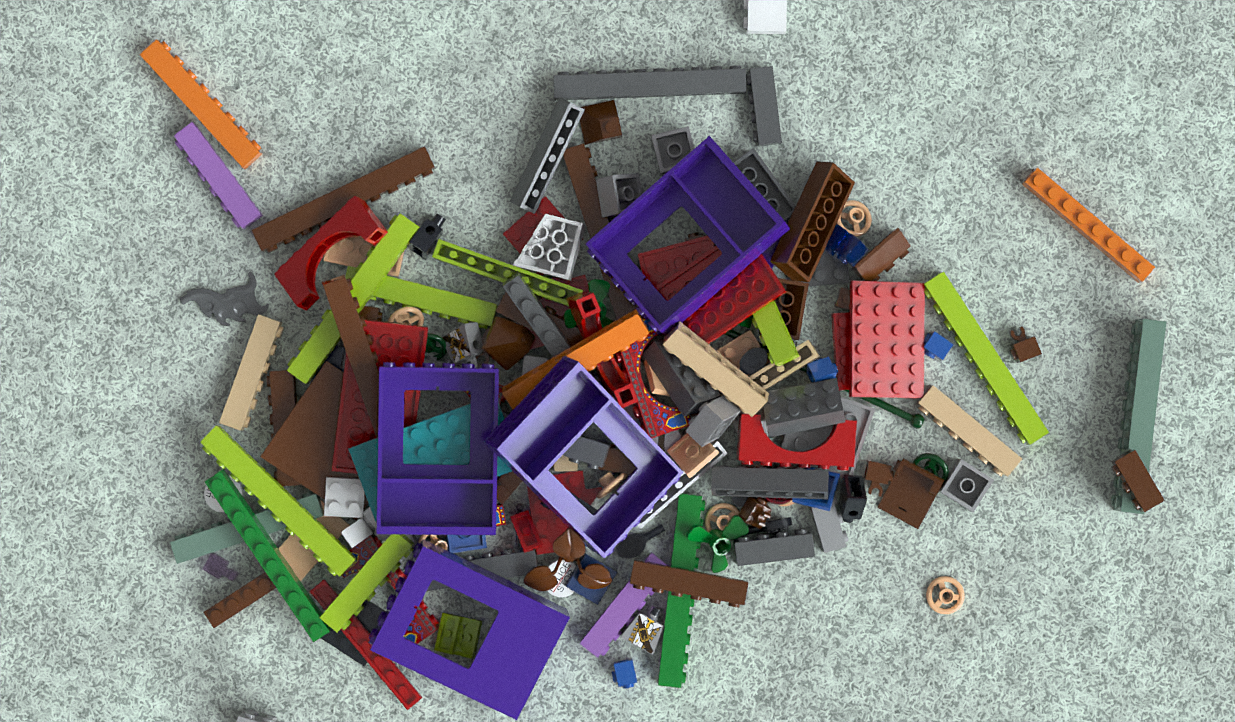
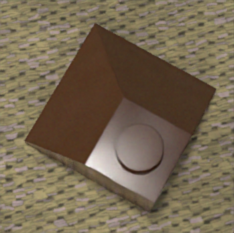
(600, 122)
(507, 342)

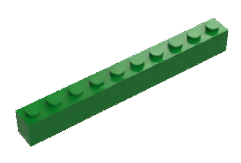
(268, 554)
(678, 608)

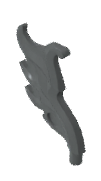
(227, 305)

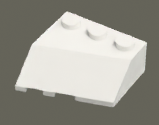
(553, 247)

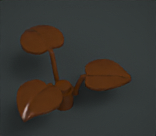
(568, 547)

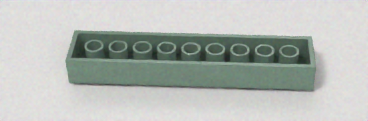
(1140, 401)

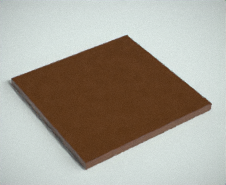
(307, 436)

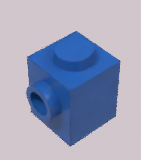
(936, 346)
(821, 370)
(624, 673)

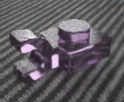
(217, 567)

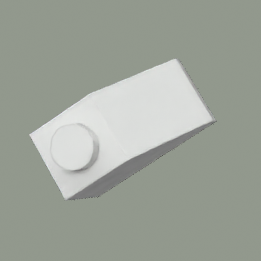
(357, 532)

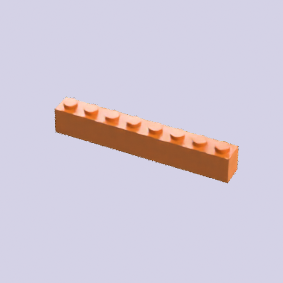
(201, 104)
(1088, 225)
(587, 352)

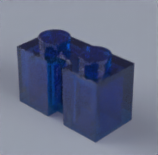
(845, 246)

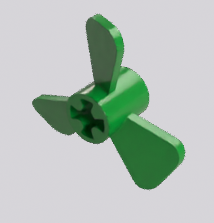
(600, 289)
(735, 528)

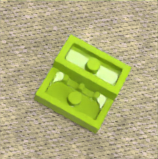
(458, 635)

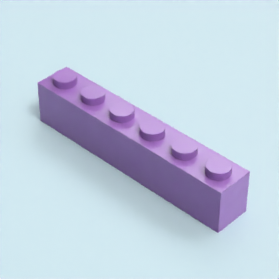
(218, 176)
(616, 615)

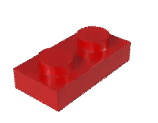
(525, 531)

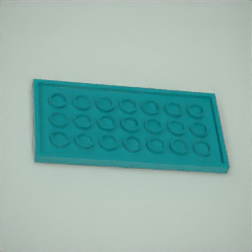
(431, 441)

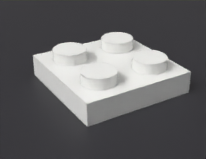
(344, 497)

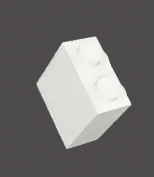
(765, 16)

